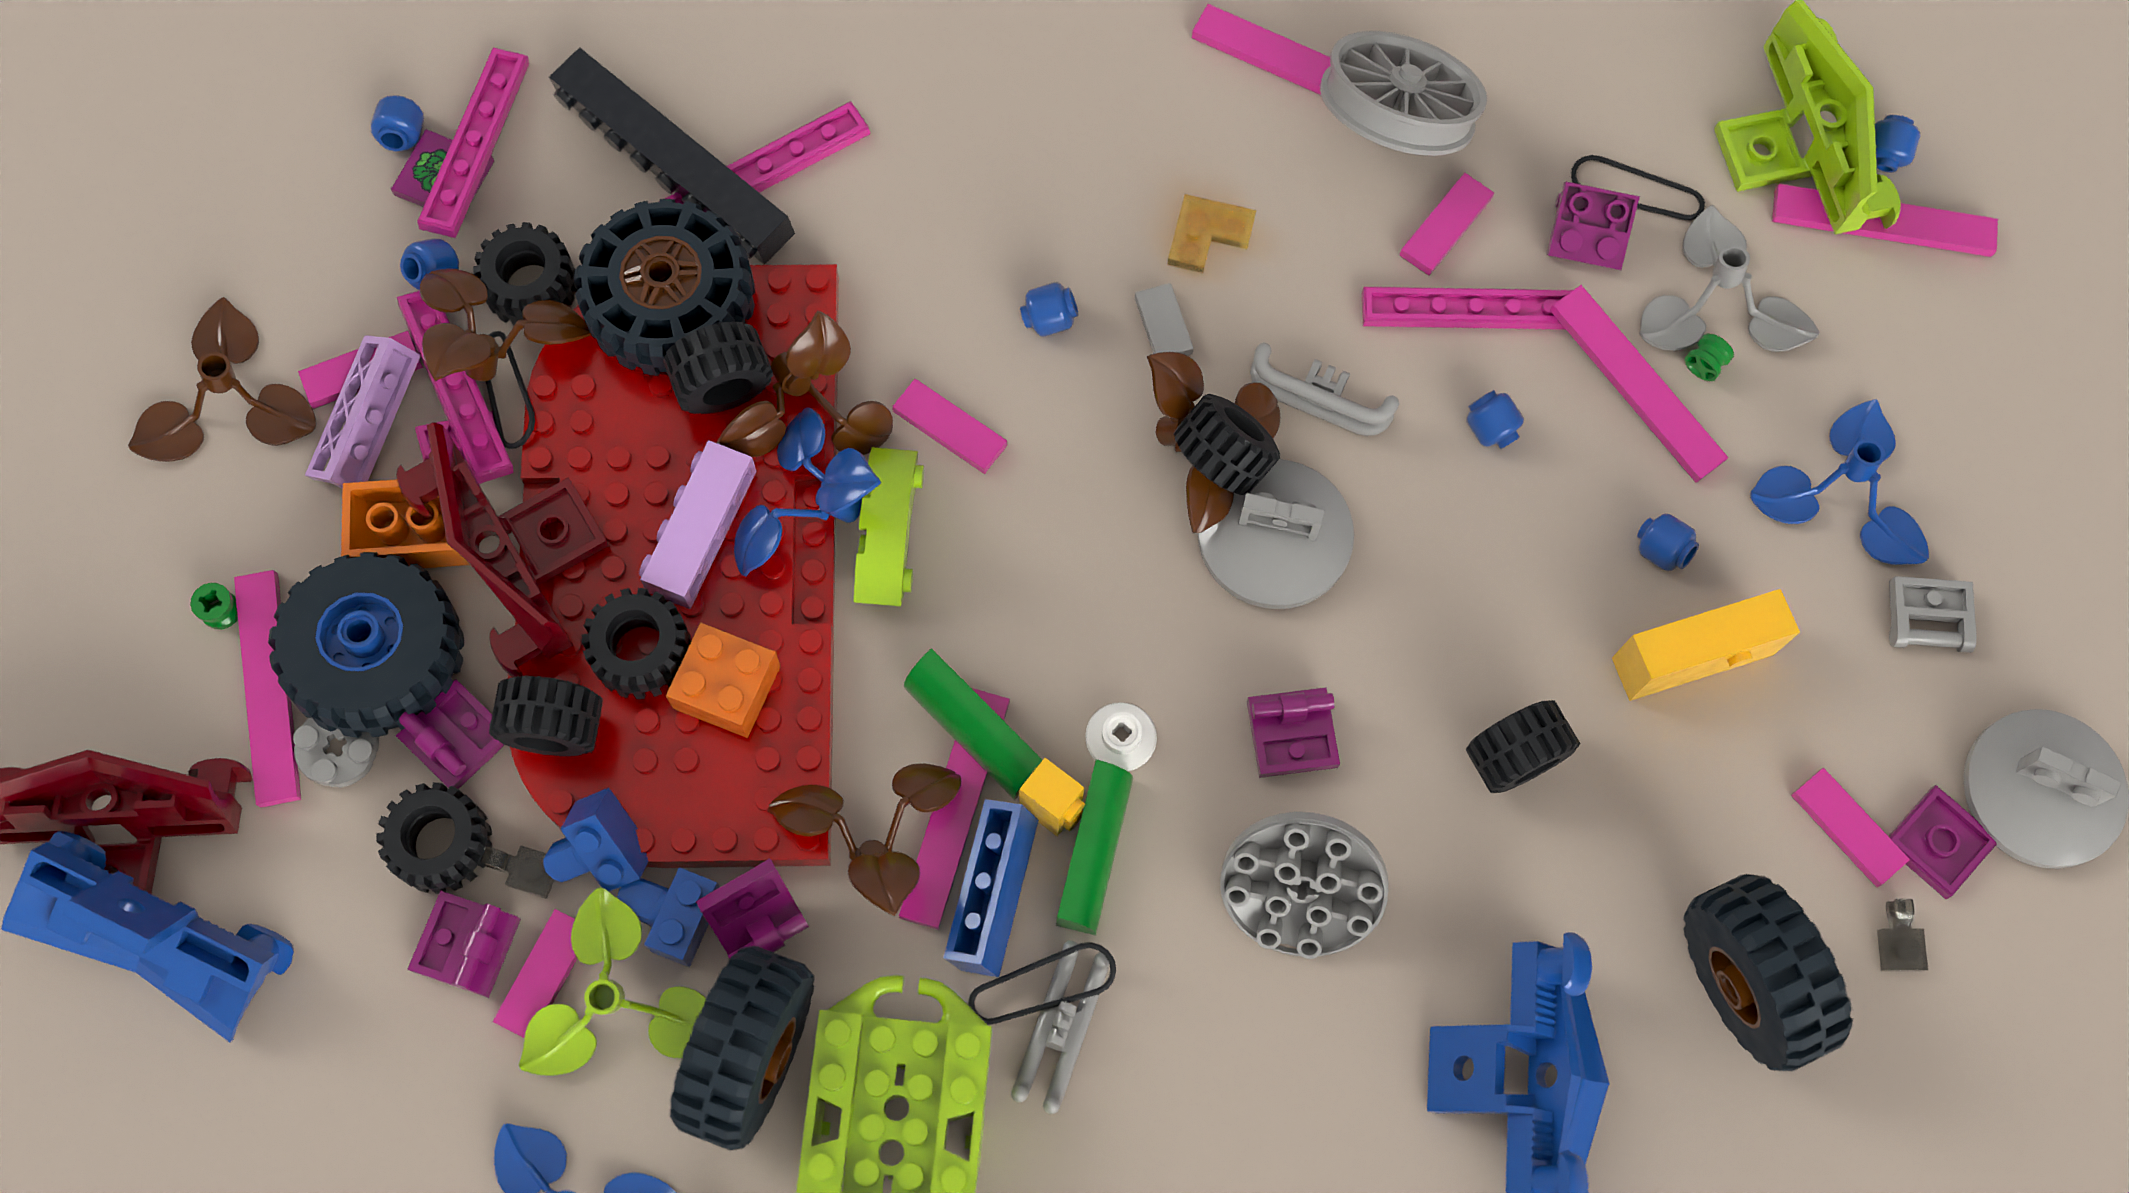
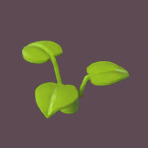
(602, 932)

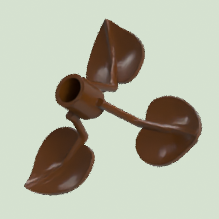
(221, 337)
(453, 350)
(817, 350)
(1175, 387)
(875, 869)

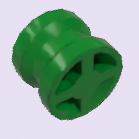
(1709, 357)
(221, 614)

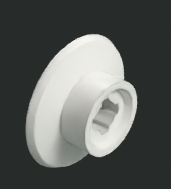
(1108, 748)

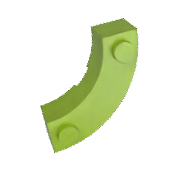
(886, 518)

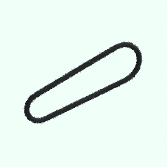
(1649, 176)
(525, 396)
(1107, 984)

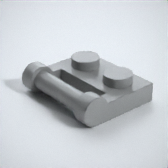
(1932, 601)

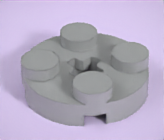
(328, 768)

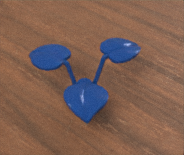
(1867, 440)
(840, 495)
(534, 1158)

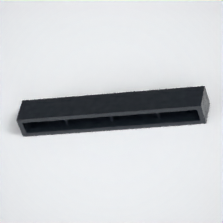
(669, 153)

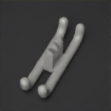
(1322, 396)
(1060, 1029)

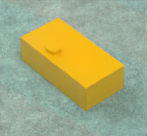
(1705, 644)

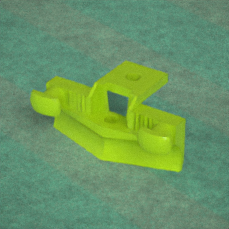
(1814, 78)

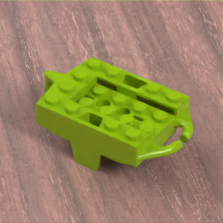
(942, 1083)

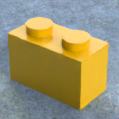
(1053, 797)

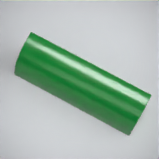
(971, 722)
(1095, 848)

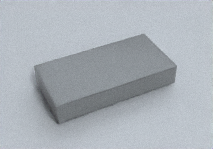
(1163, 320)

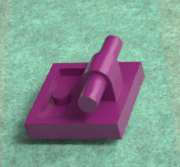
(1592, 225)
(1293, 732)
(452, 737)
(753, 911)
(464, 944)

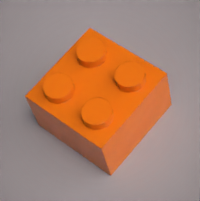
(723, 680)

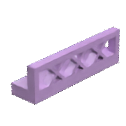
(366, 415)

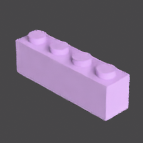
(697, 524)

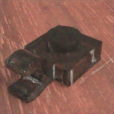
(525, 870)
(1900, 945)

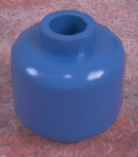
(397, 123)
(1895, 142)
(425, 257)
(1049, 309)
(1495, 419)
(1667, 542)

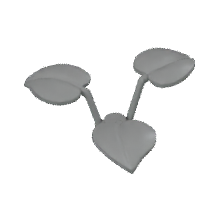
(1714, 240)

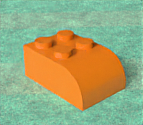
(383, 522)

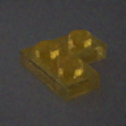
(1207, 221)

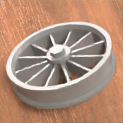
(1403, 93)

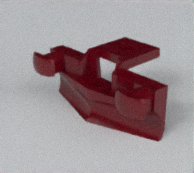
(471, 518)
(143, 801)

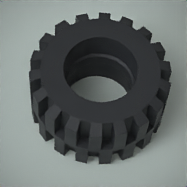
(518, 249)
(717, 367)
(1226, 444)
(617, 619)
(546, 716)
(1522, 746)
(411, 816)

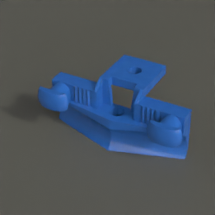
(83, 909)
(1553, 1025)

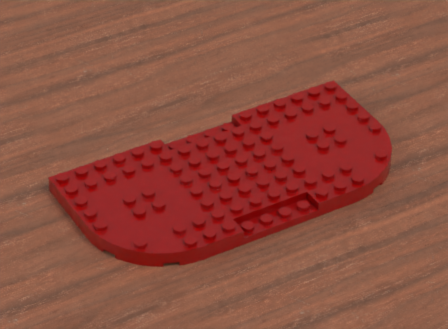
(628, 450)

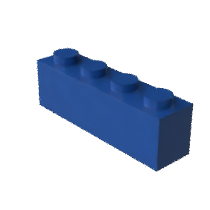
(991, 888)

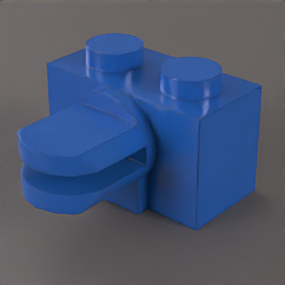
(597, 841)
(671, 913)

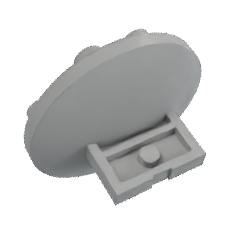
(1281, 539)
(2046, 788)
(1304, 884)

